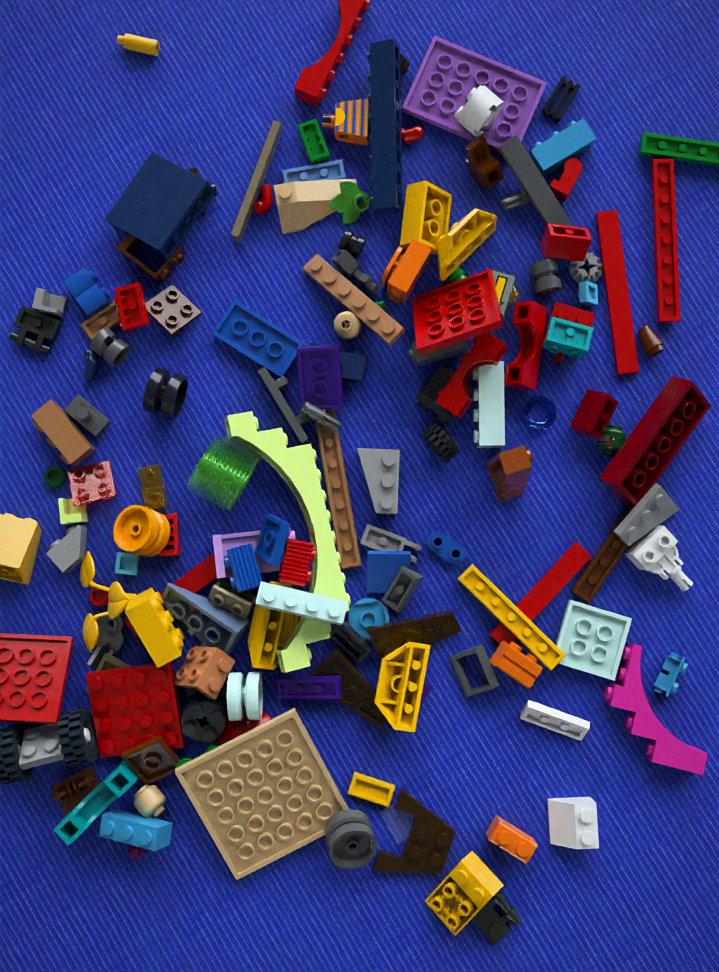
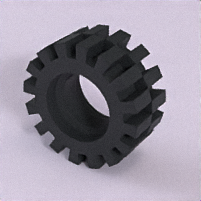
(440, 443)

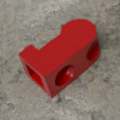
(568, 178)

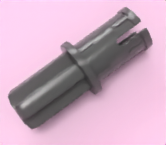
(515, 200)
(319, 416)

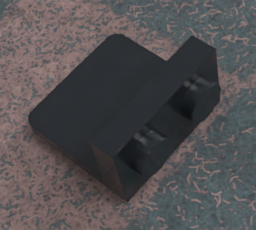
(429, 395)

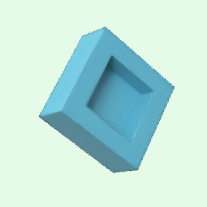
(588, 293)
(127, 563)

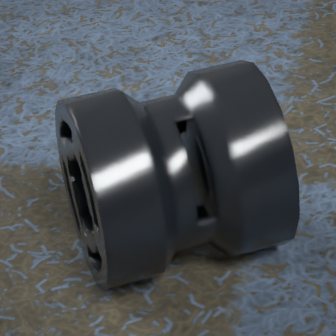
(352, 243)

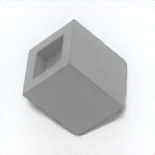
(49, 303)

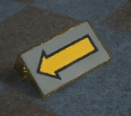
(504, 285)

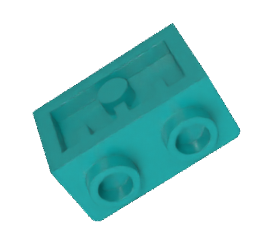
(567, 338)

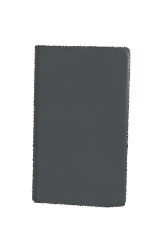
(402, 589)

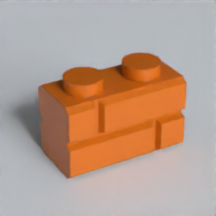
(516, 664)
(511, 839)

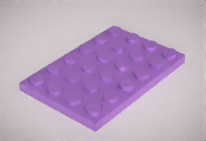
(450, 75)

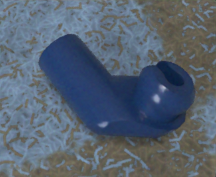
(92, 364)

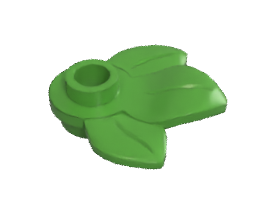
(347, 202)

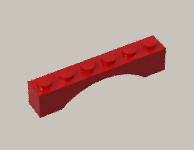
(315, 79)

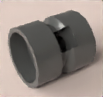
(545, 275)
(113, 349)

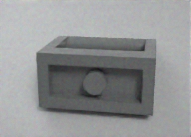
(485, 666)

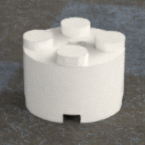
(479, 110)

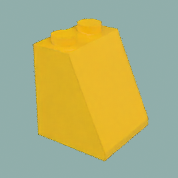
(18, 547)

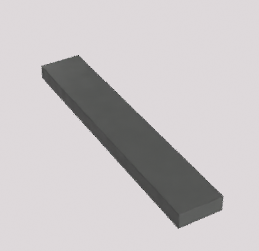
(533, 182)

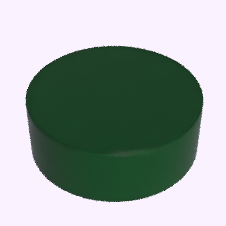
(55, 476)

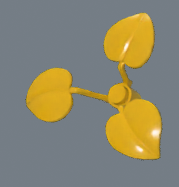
(117, 601)

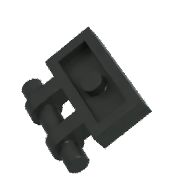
(36, 323)
(492, 923)

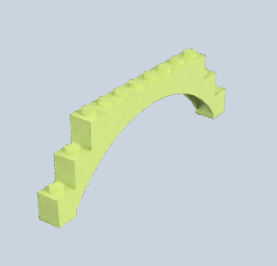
(300, 473)

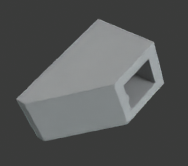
(70, 550)

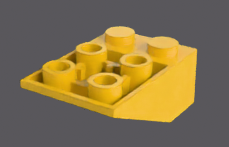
(463, 892)

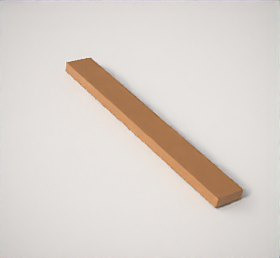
(338, 495)

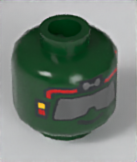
(611, 440)

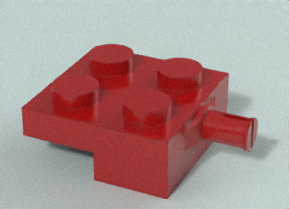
(570, 314)

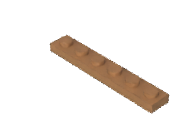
(354, 299)

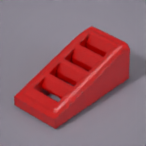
(176, 533)

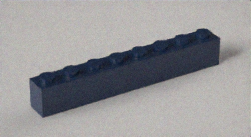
(385, 127)

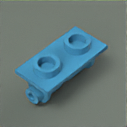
(675, 668)

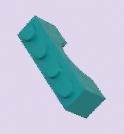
(95, 803)

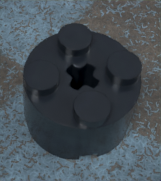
(204, 717)

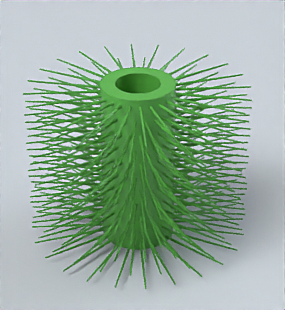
(223, 473)

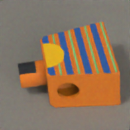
(349, 121)

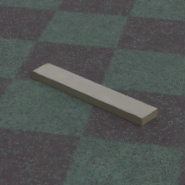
(257, 180)

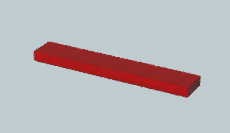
(192, 581)
(546, 588)

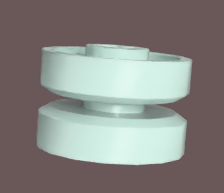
(244, 695)

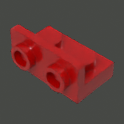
(131, 307)

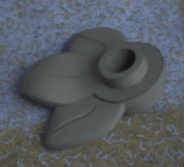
(111, 634)

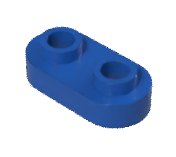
(446, 547)

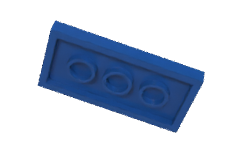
(257, 338)

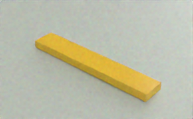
(511, 617)

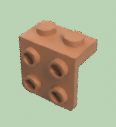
(205, 670)

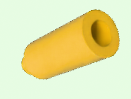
(139, 44)

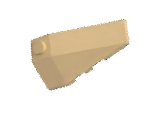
(305, 202)

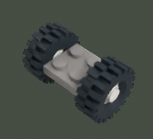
(69, 739)

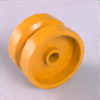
(141, 531)

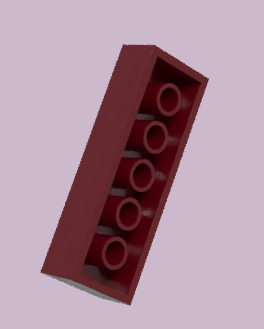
(655, 440)

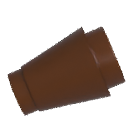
(650, 341)

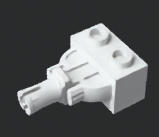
(660, 556)

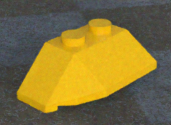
(463, 240)
(269, 633)
(402, 685)

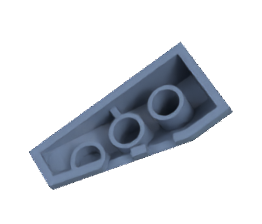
(208, 622)

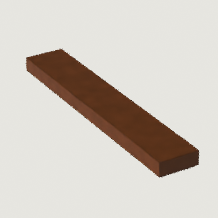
(601, 563)

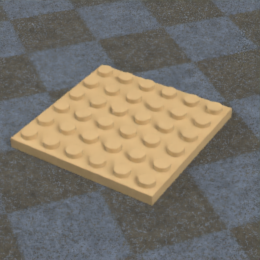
(262, 793)

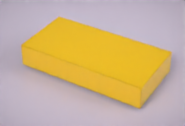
(371, 789)

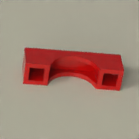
(530, 323)
(485, 351)

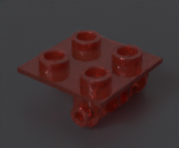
(91, 483)

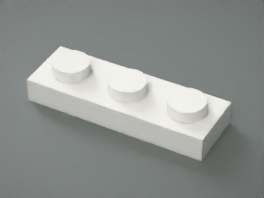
(555, 720)

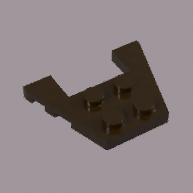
(426, 843)

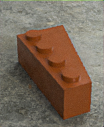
(510, 472)

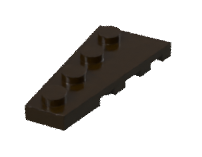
(421, 630)
(355, 688)

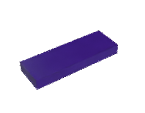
(309, 687)

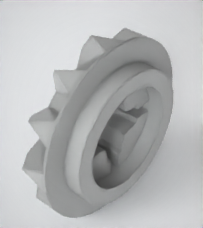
(580, 274)

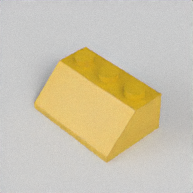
(425, 214)

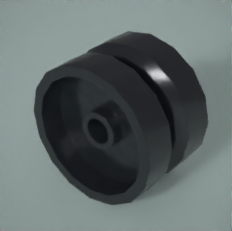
(165, 393)

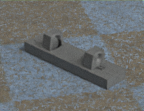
(274, 388)

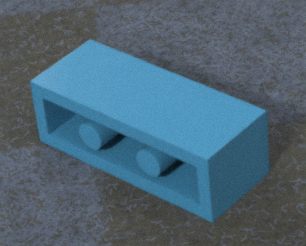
(561, 146)
(135, 829)

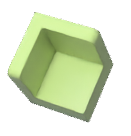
(71, 514)

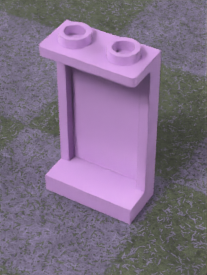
(229, 541)

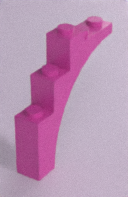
(641, 721)

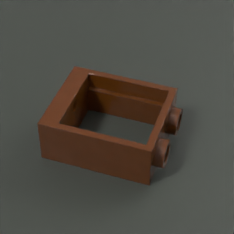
(129, 246)

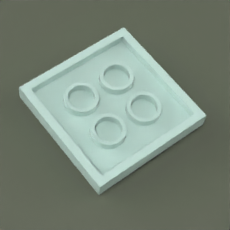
(592, 639)

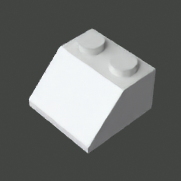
(573, 822)

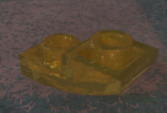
(153, 486)

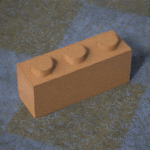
(62, 433)

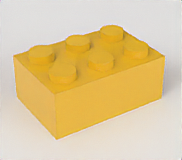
(155, 627)

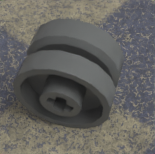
(350, 839)

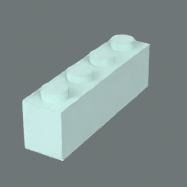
(489, 406)
(301, 603)

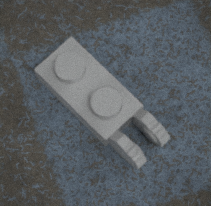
(386, 541)

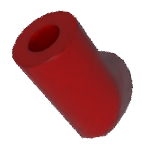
(412, 134)
(265, 202)

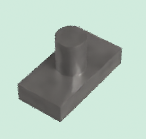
(87, 415)

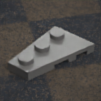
(646, 515)

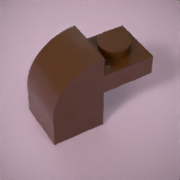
(481, 164)

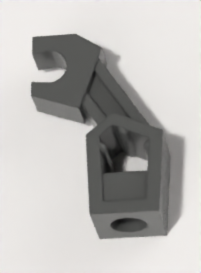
(350, 268)

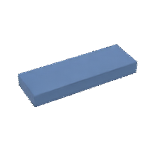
(324, 171)

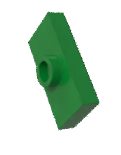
(313, 141)

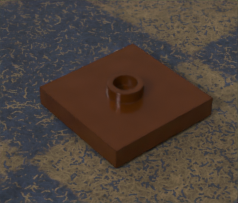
(151, 760)

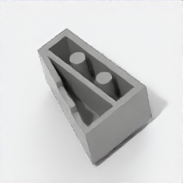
(382, 478)

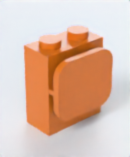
(405, 271)

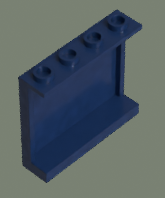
(161, 205)

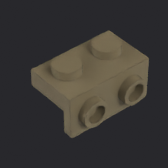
(230, 599)

